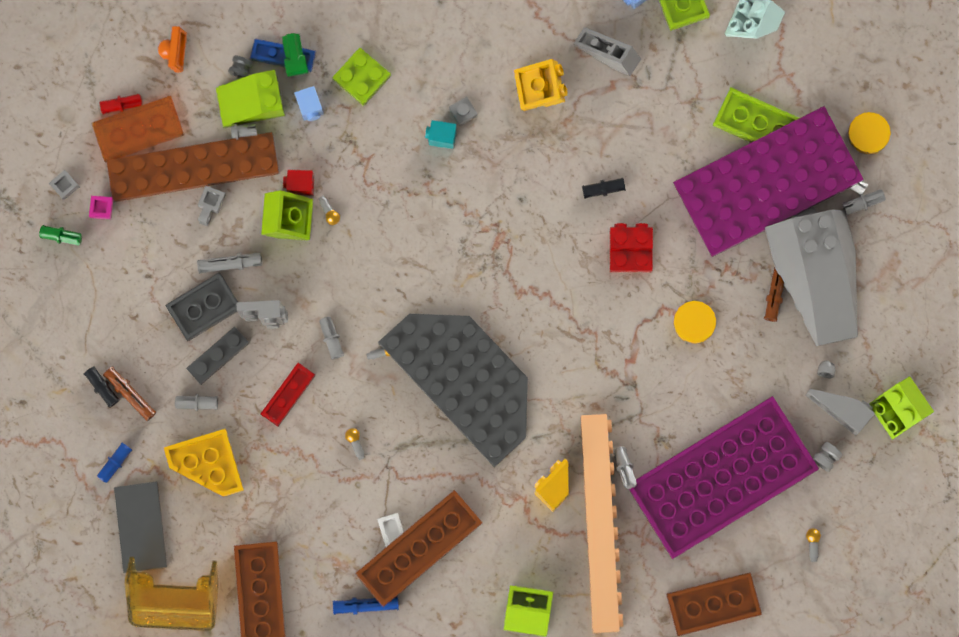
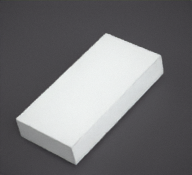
(390, 528)

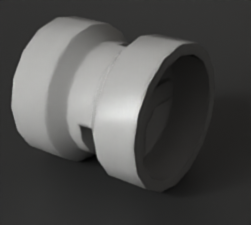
(827, 456)

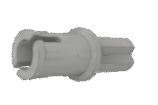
(864, 202)
(331, 338)
(196, 402)
(624, 467)

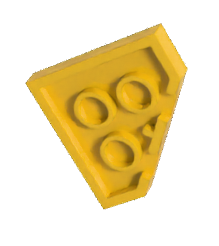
(207, 462)

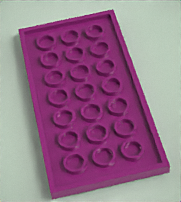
(768, 181)
(722, 477)

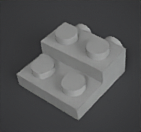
(269, 312)

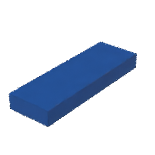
(274, 54)

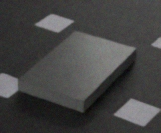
(203, 306)

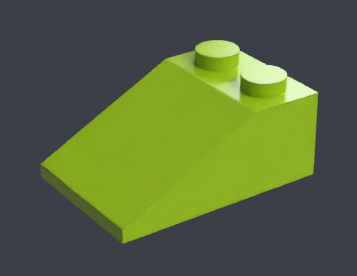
(250, 99)

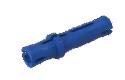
(362, 605)

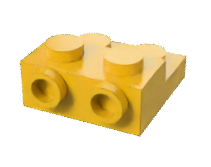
(540, 84)

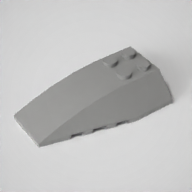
(819, 271)

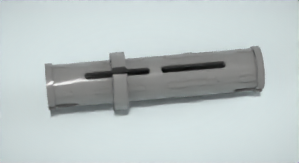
(233, 262)

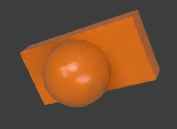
(174, 49)

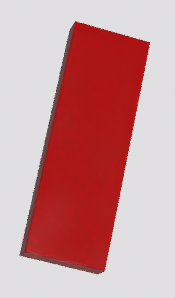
(288, 394)

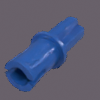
(114, 463)

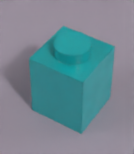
(441, 134)

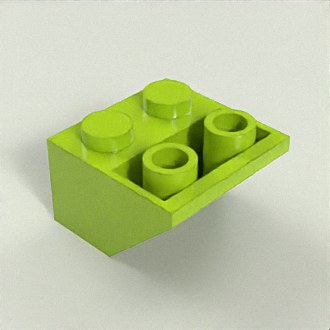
(901, 407)
(528, 610)

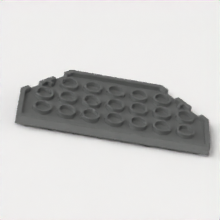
(464, 378)

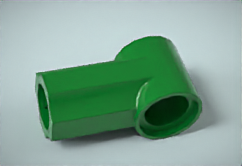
(295, 60)

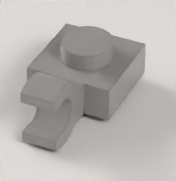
(210, 201)

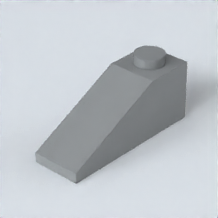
(608, 50)
(845, 410)

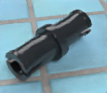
(603, 188)
(101, 387)

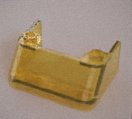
(171, 605)

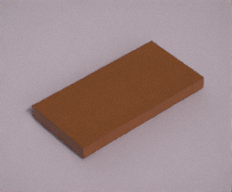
(714, 604)

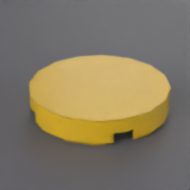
(869, 133)
(694, 322)

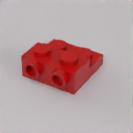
(631, 248)

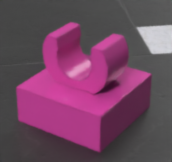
(101, 207)

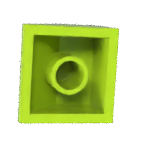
(287, 216)

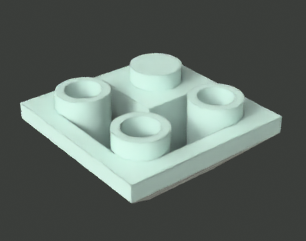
(754, 19)

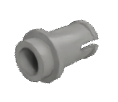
(243, 130)

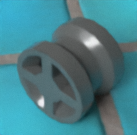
(240, 67)

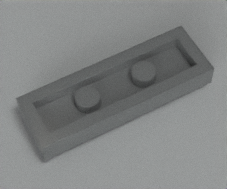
(217, 355)

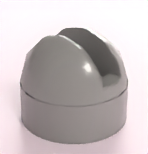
(826, 369)

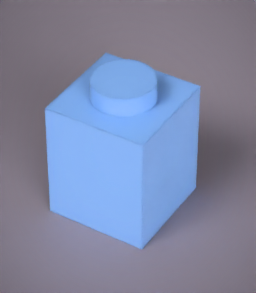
(309, 104)

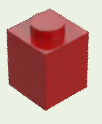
(299, 182)

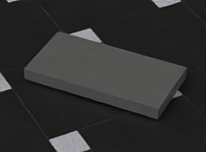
(140, 526)

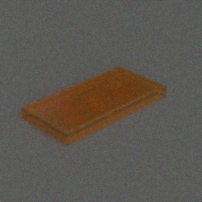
(138, 128)

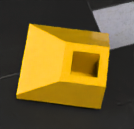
(554, 488)

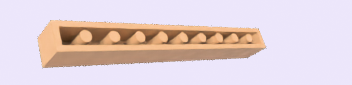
(599, 523)

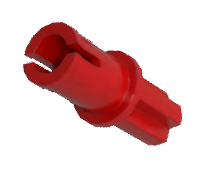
(120, 103)

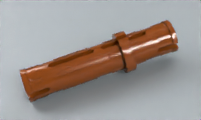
(776, 288)
(113, 376)

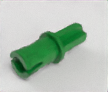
(60, 235)

